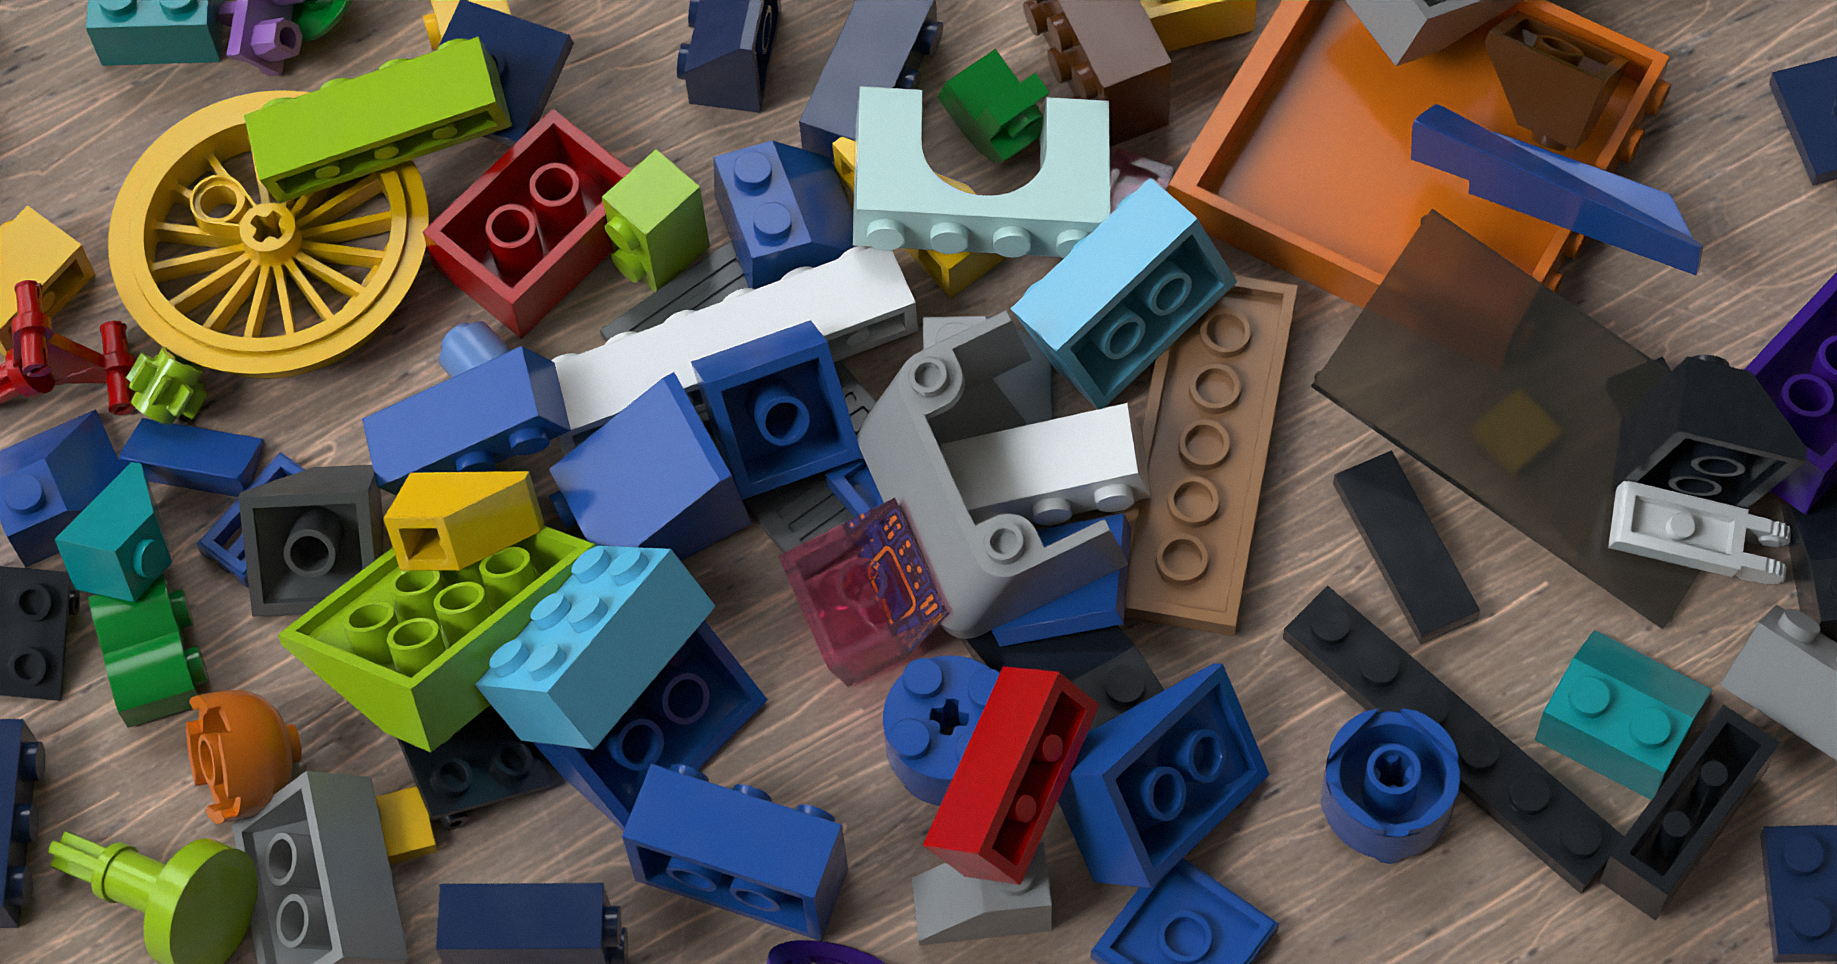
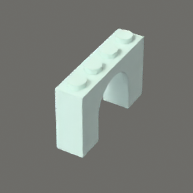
(910, 207)

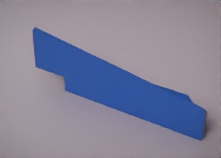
(1556, 188)

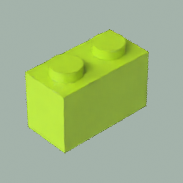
(655, 222)

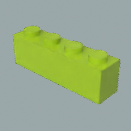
(377, 119)

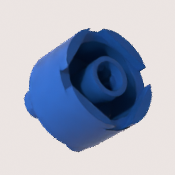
(921, 706)
(1387, 748)

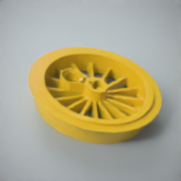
(256, 248)

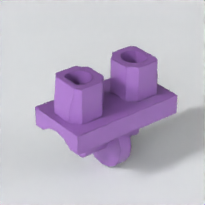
(261, 32)

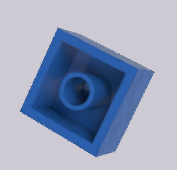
(777, 409)

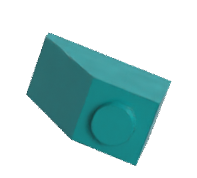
(117, 540)

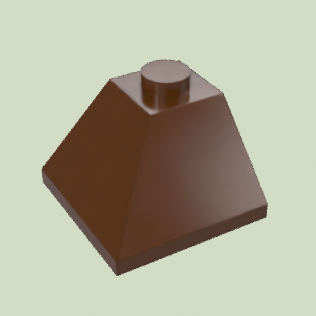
(1553, 79)

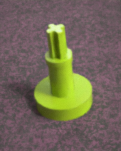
(191, 905)

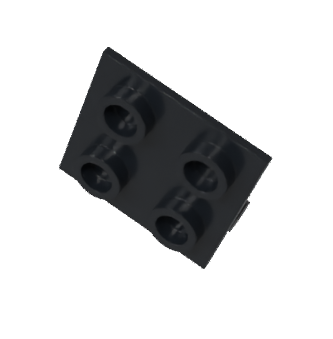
(34, 631)
(475, 769)

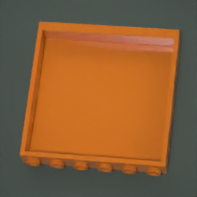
(1317, 141)

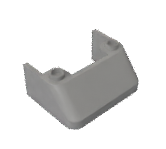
(1001, 564)

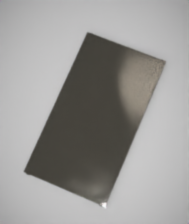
(1504, 401)

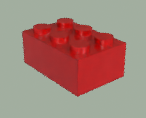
(529, 224)

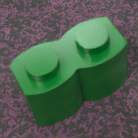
(148, 652)

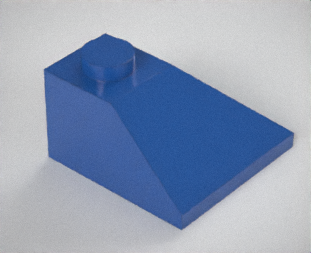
(52, 481)

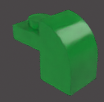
(994, 107)

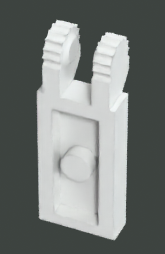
(1695, 533)

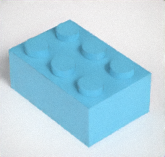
(1124, 293)
(594, 645)

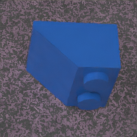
(781, 209)

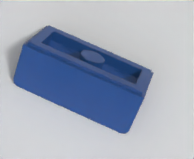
(193, 457)

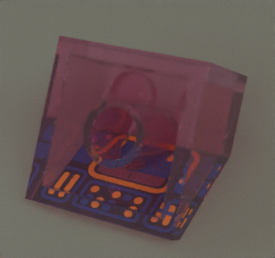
(865, 592)

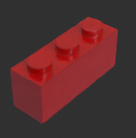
(1011, 775)

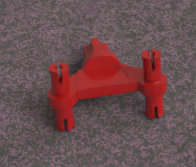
(49, 359)

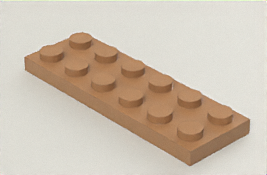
(1207, 459)

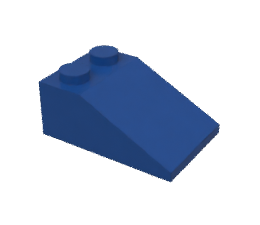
(1160, 779)

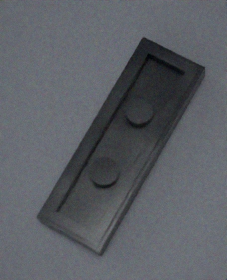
(1406, 547)

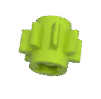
(166, 386)

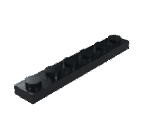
(1492, 767)

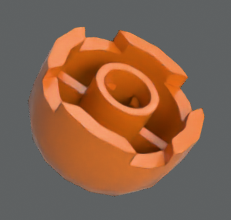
(240, 752)

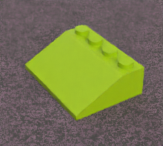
(421, 640)

